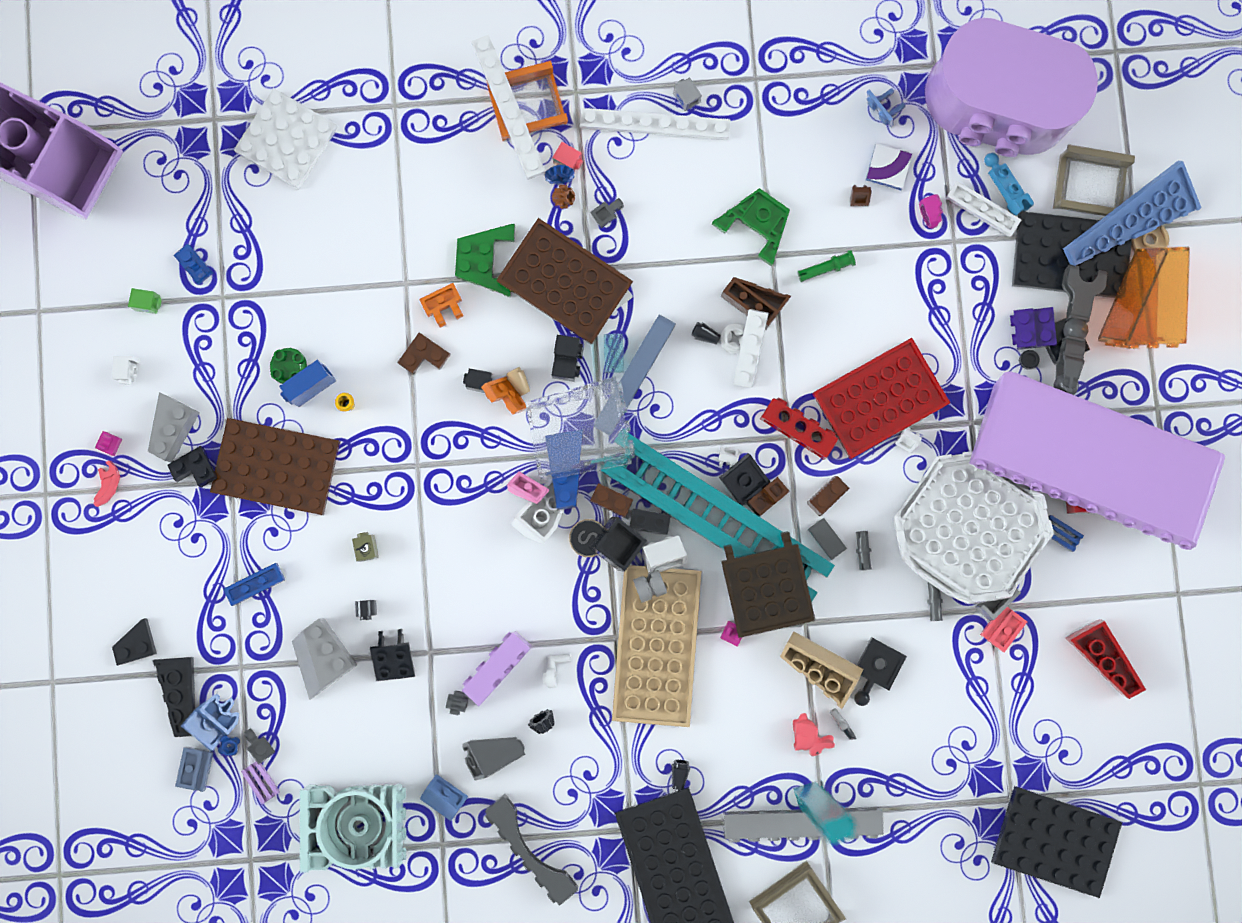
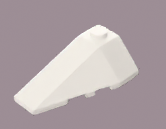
(539, 519)

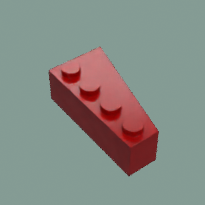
(1104, 653)

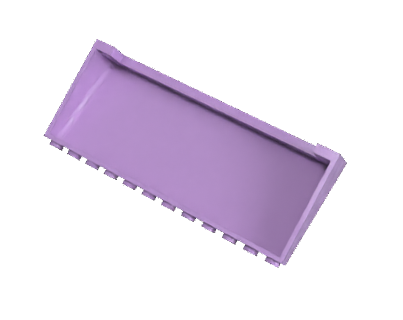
(1097, 459)

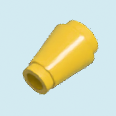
(341, 400)

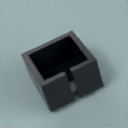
(618, 544)

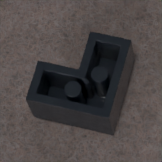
(566, 357)

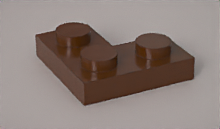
(421, 349)

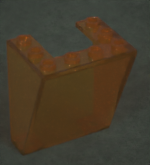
(1151, 301)

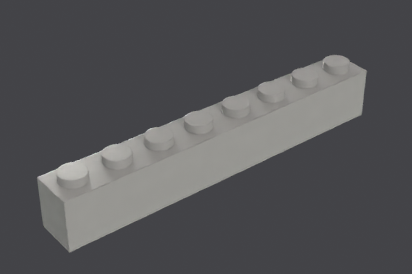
(793, 824)

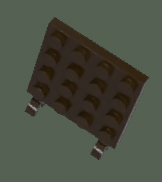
(767, 589)

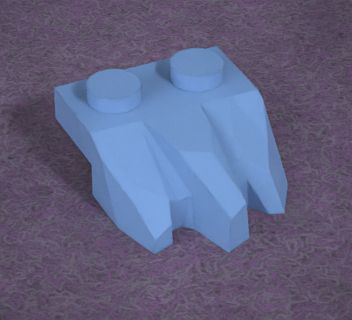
(211, 721)

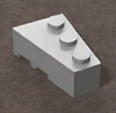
(170, 427)

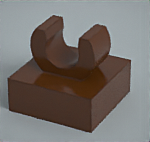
(860, 196)

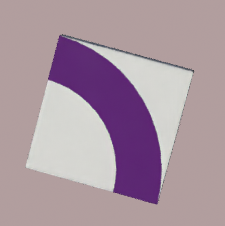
(888, 166)

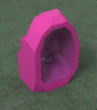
(931, 210)

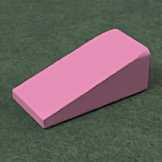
(527, 488)

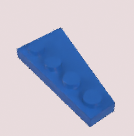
(566, 491)

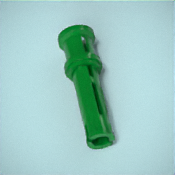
(835, 264)

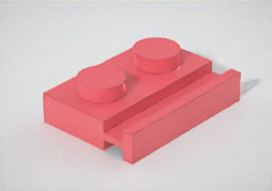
(1003, 629)

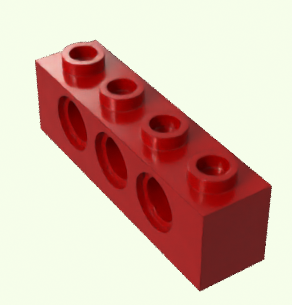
(771, 417)

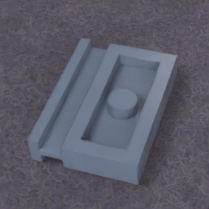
(194, 769)

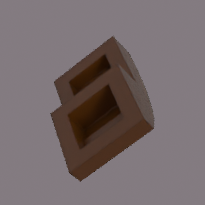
(768, 497)

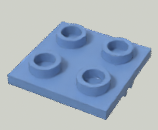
(875, 104)

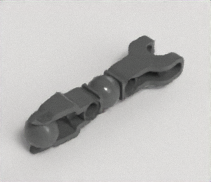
(1079, 310)

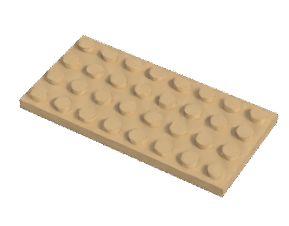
(657, 650)

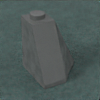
(491, 755)

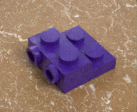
(1033, 328)

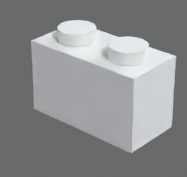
(664, 554)

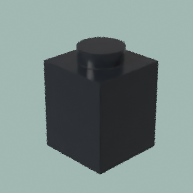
(476, 379)

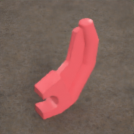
(109, 484)

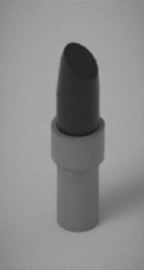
(843, 724)

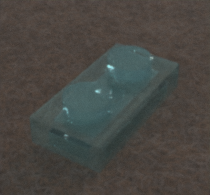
(613, 353)

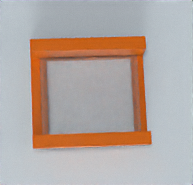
(536, 97)

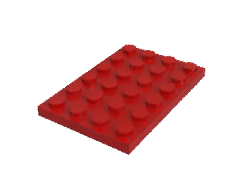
(881, 398)

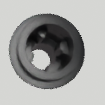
(705, 333)
(680, 773)

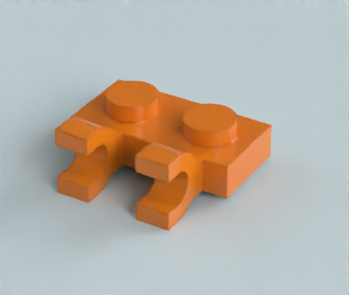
(441, 300)

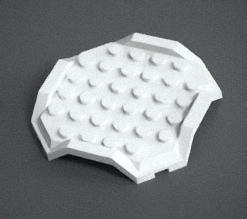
(971, 530)

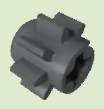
(456, 703)

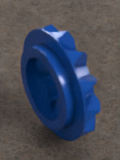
(559, 174)

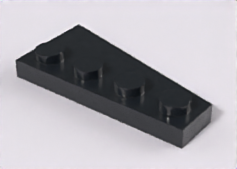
(178, 689)

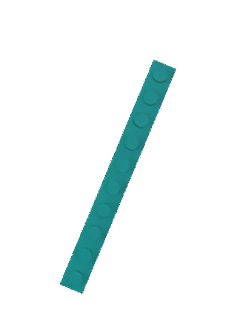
(825, 813)

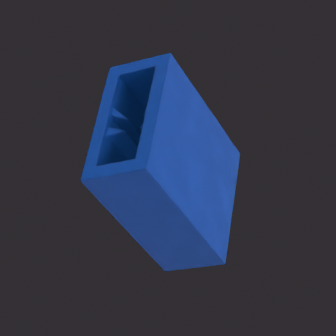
(307, 384)

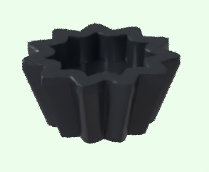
(542, 722)

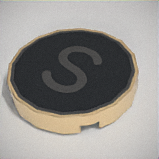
(583, 535)

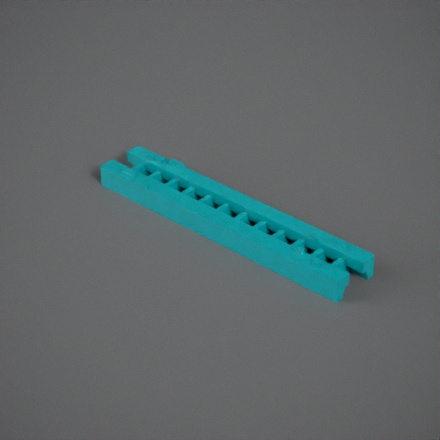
(715, 498)

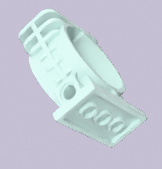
(387, 852)

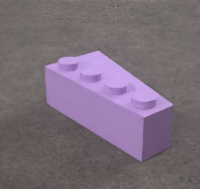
(498, 666)

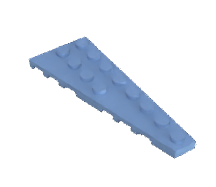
(1157, 203)

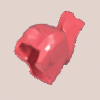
(807, 736)

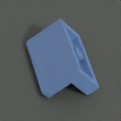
(443, 797)

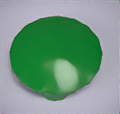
(286, 364)

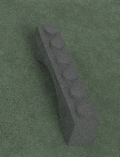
(556, 881)

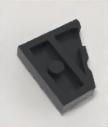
(135, 644)

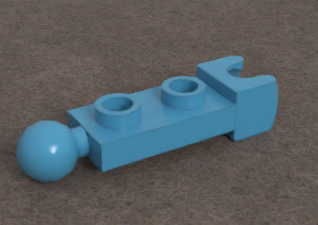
(1008, 185)

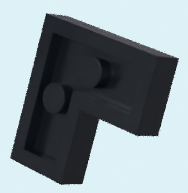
(195, 463)

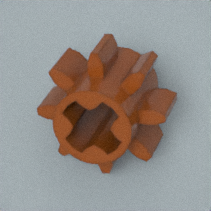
(563, 196)

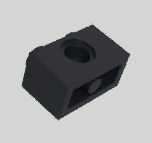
(650, 521)

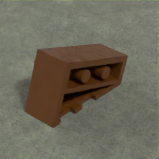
(748, 295)

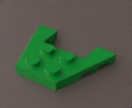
(763, 216)
(476, 257)

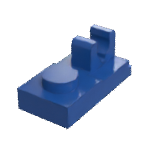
(193, 264)

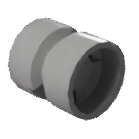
(650, 586)

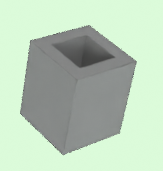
(687, 93)

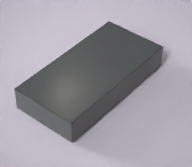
(827, 539)

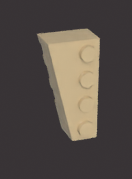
(822, 667)

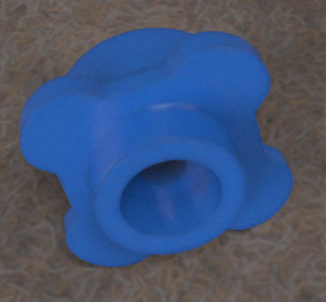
(232, 750)

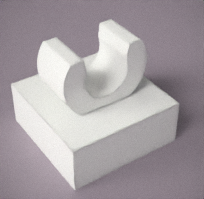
(908, 440)
(729, 455)

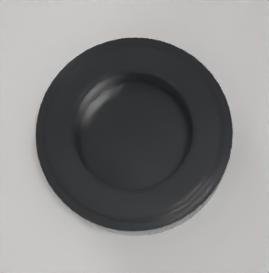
(1029, 359)

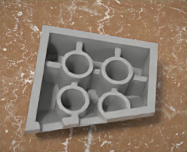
(321, 657)

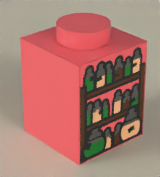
(567, 156)

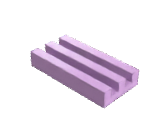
(253, 785)

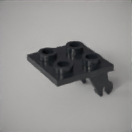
(393, 660)

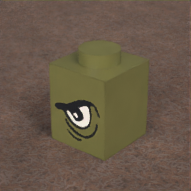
(365, 547)

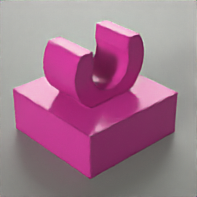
(108, 443)
(730, 634)

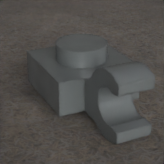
(605, 213)
(260, 748)

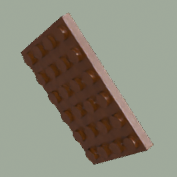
(564, 281)
(275, 466)

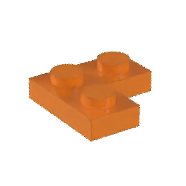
(503, 390)

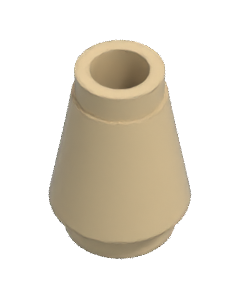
(518, 381)

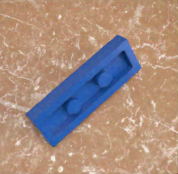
(254, 584)

